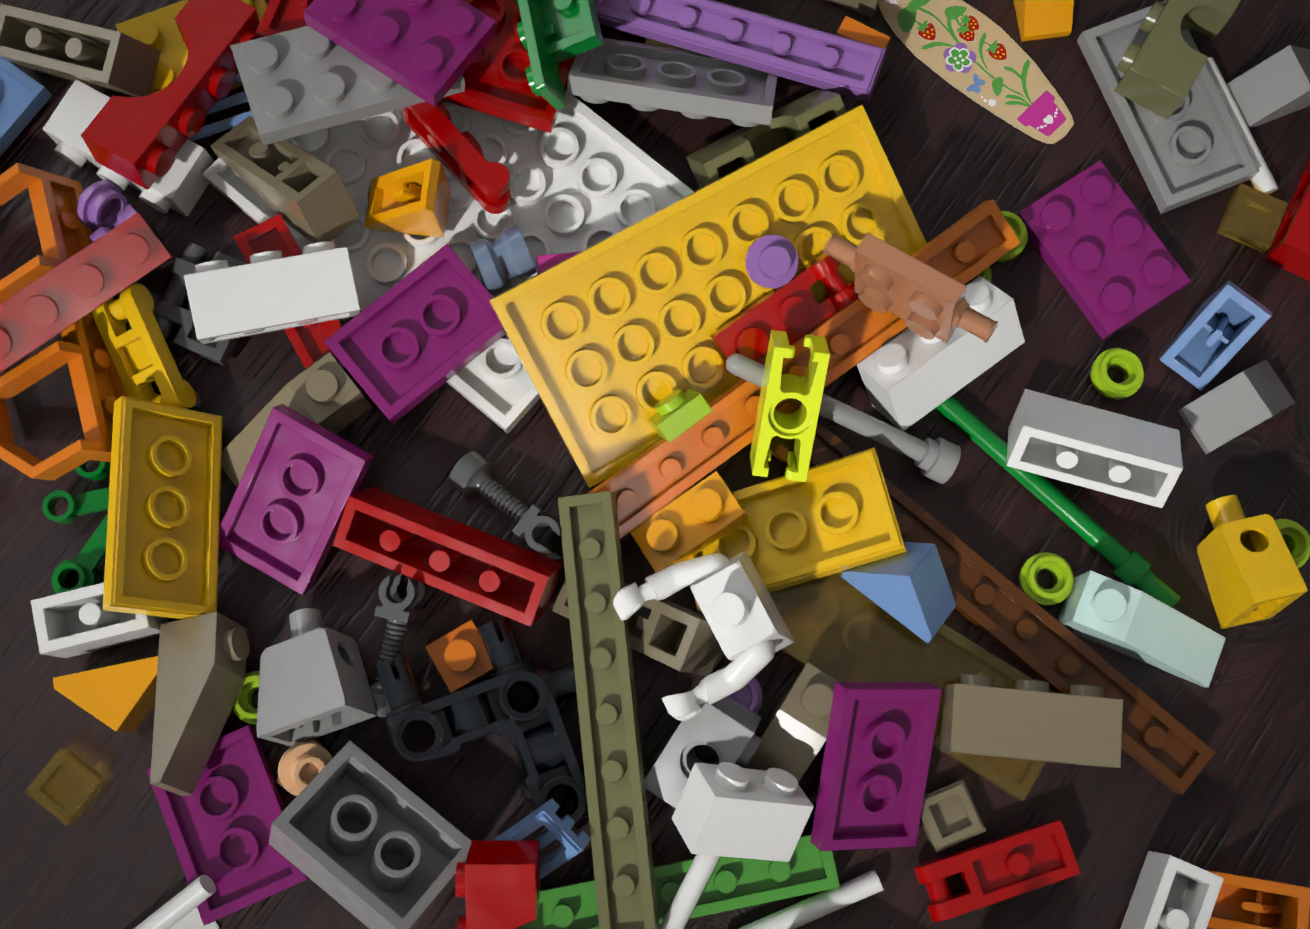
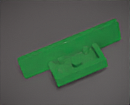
(552, 34)

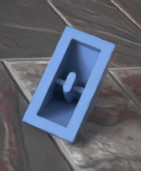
(1215, 334)
(908, 588)

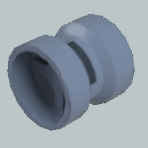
(515, 256)

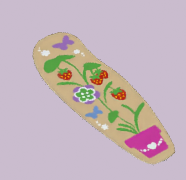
(980, 63)

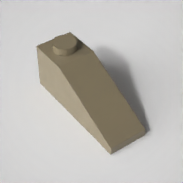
(290, 182)
(319, 393)
(667, 634)
(195, 691)
(797, 724)

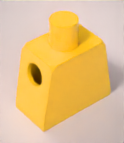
(1246, 565)

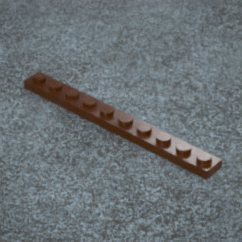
(1034, 635)

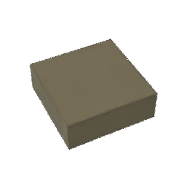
(950, 816)

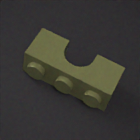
(1164, 65)
(753, 142)

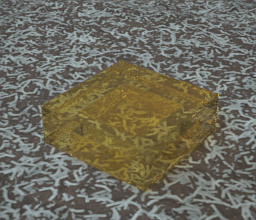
(1252, 218)
(66, 786)

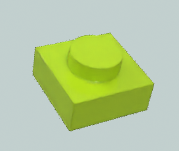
(678, 413)

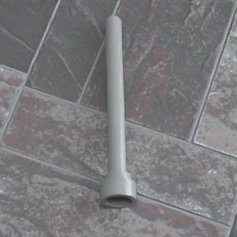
(935, 457)

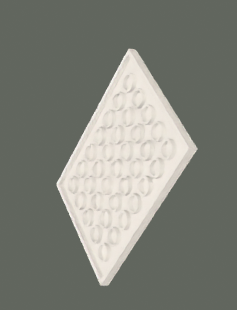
(564, 197)

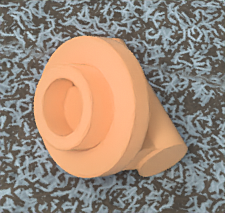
(301, 765)

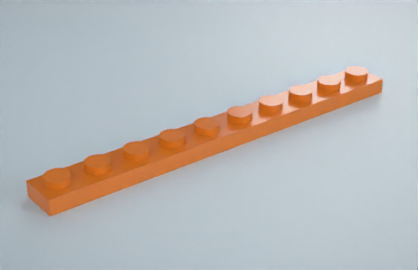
(851, 336)

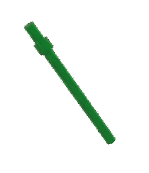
(1129, 566)

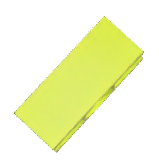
(797, 425)

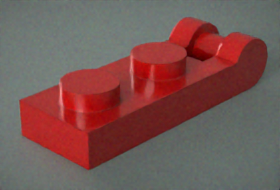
(461, 155)
(787, 310)
(998, 869)

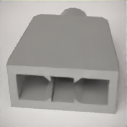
(311, 683)

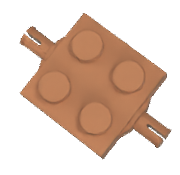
(909, 288)

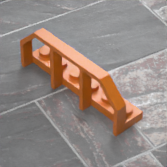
(89, 362)

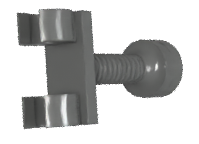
(534, 525)
(399, 613)

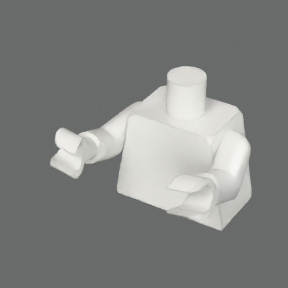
(736, 611)

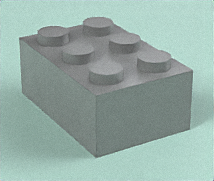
(370, 842)

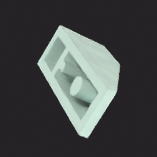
(1141, 628)

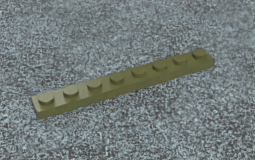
(608, 714)

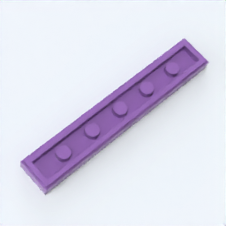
(752, 41)

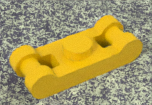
(142, 351)

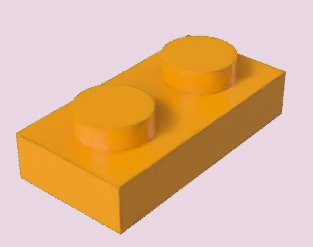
(689, 523)

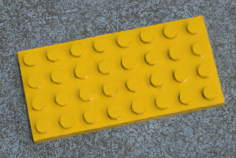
(639, 308)

